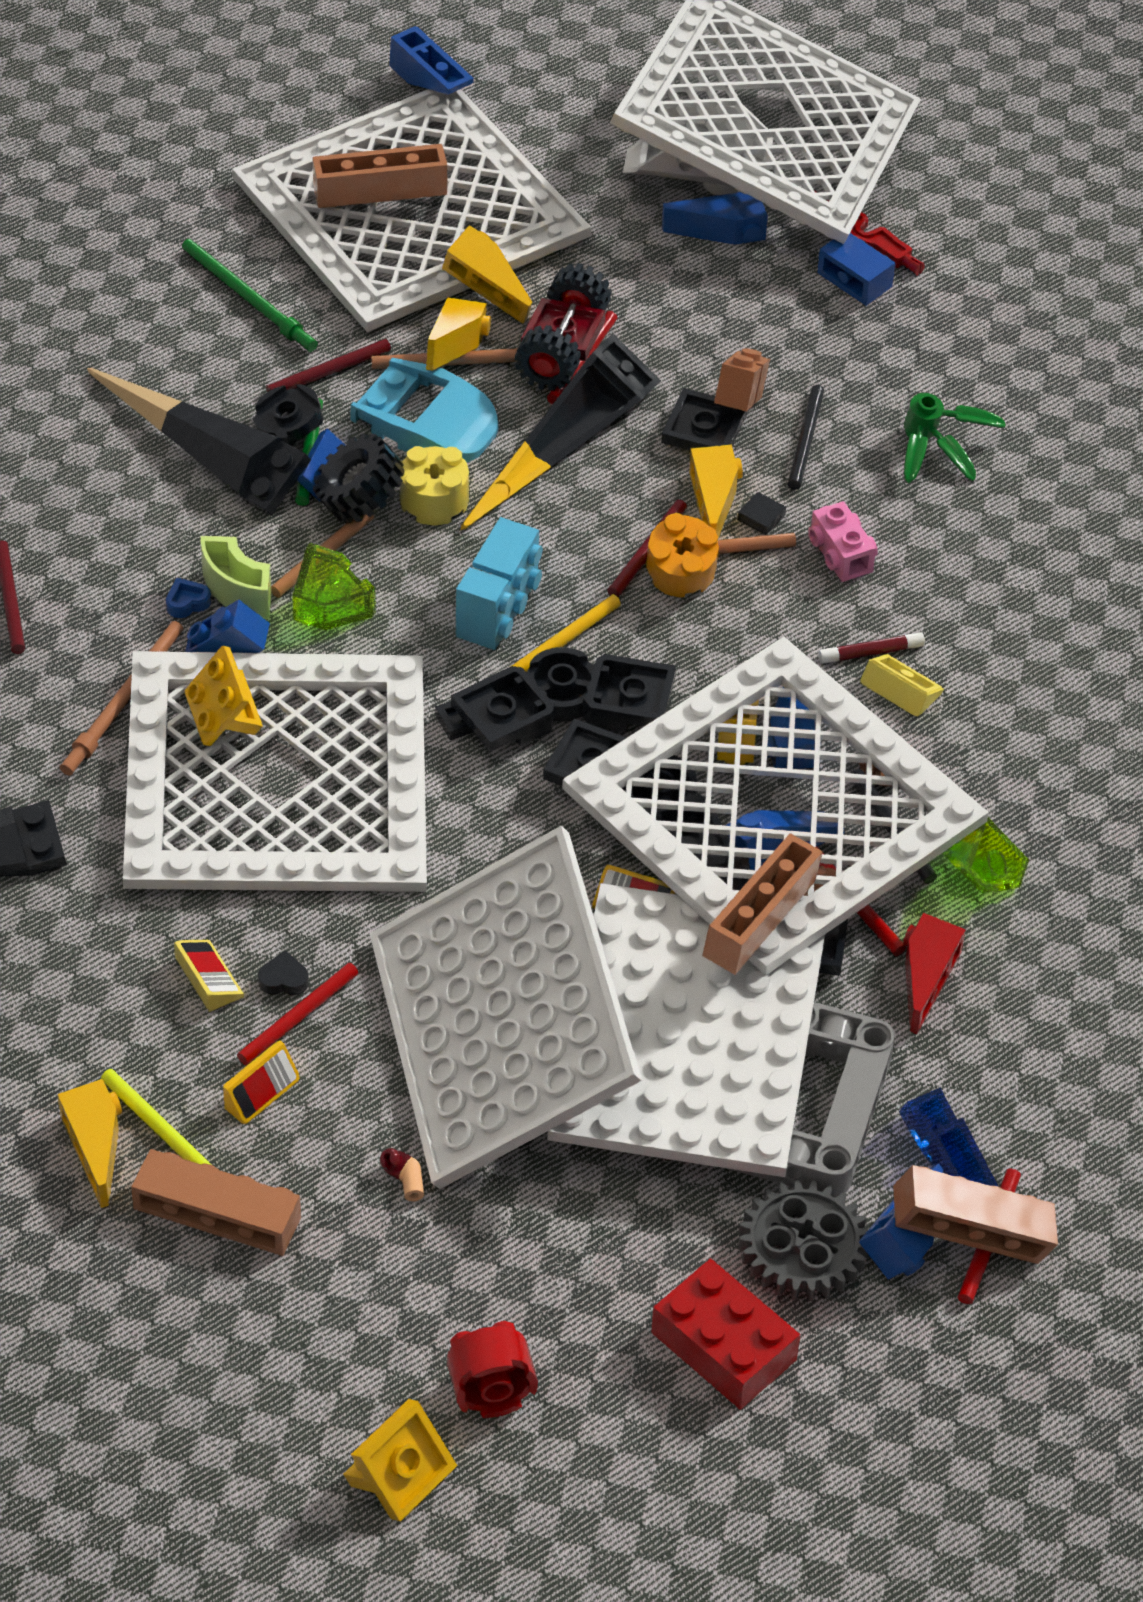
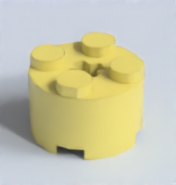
(434, 484)

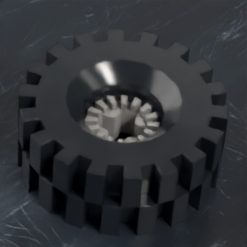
(358, 478)

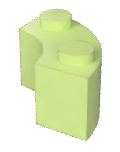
(234, 575)

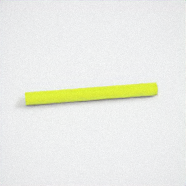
(152, 1118)

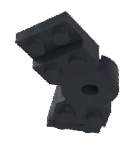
(564, 688)
(586, 742)

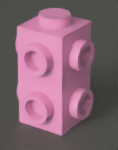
(842, 541)

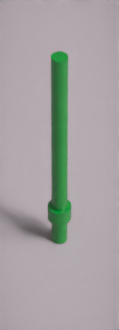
(287, 326)

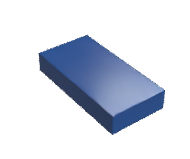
(323, 446)

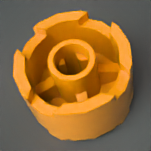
(682, 555)

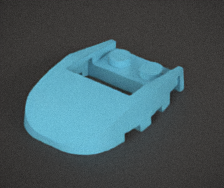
(455, 418)

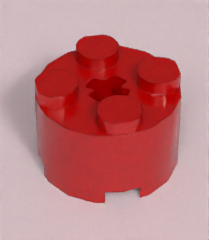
(491, 1369)

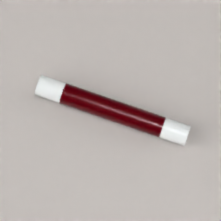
(871, 648)

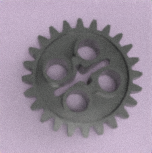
(803, 1240)

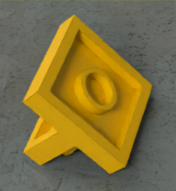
(401, 1461)

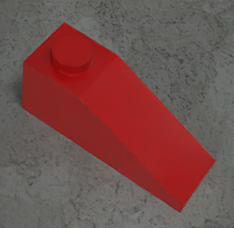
(930, 958)

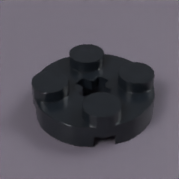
(303, 411)

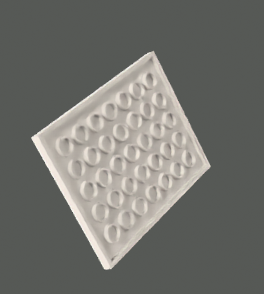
(503, 1008)
(710, 1045)

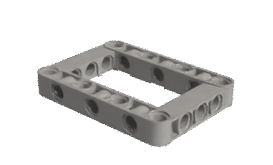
(866, 1050)

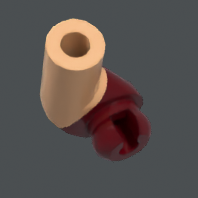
(405, 1170)

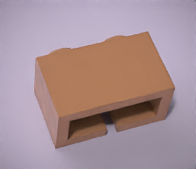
(742, 379)

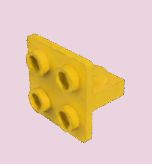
(222, 699)

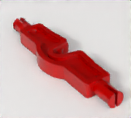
(887, 244)

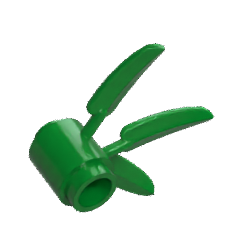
(922, 424)

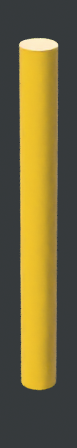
(573, 630)

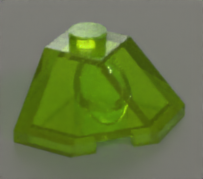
(329, 592)
(989, 859)

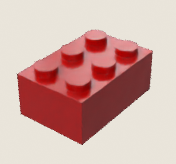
(725, 1333)

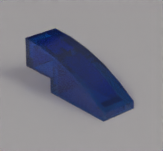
(945, 1138)

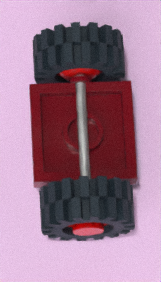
(563, 327)

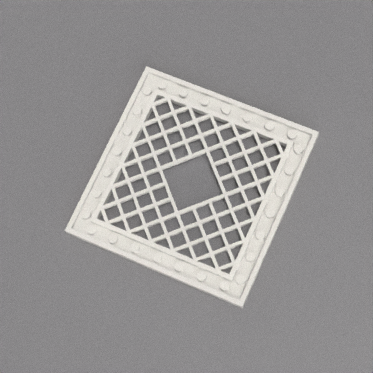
(888, 102)
(269, 187)
(949, 808)
(397, 871)

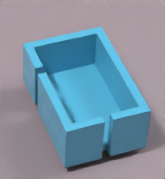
(491, 601)

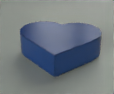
(187, 597)

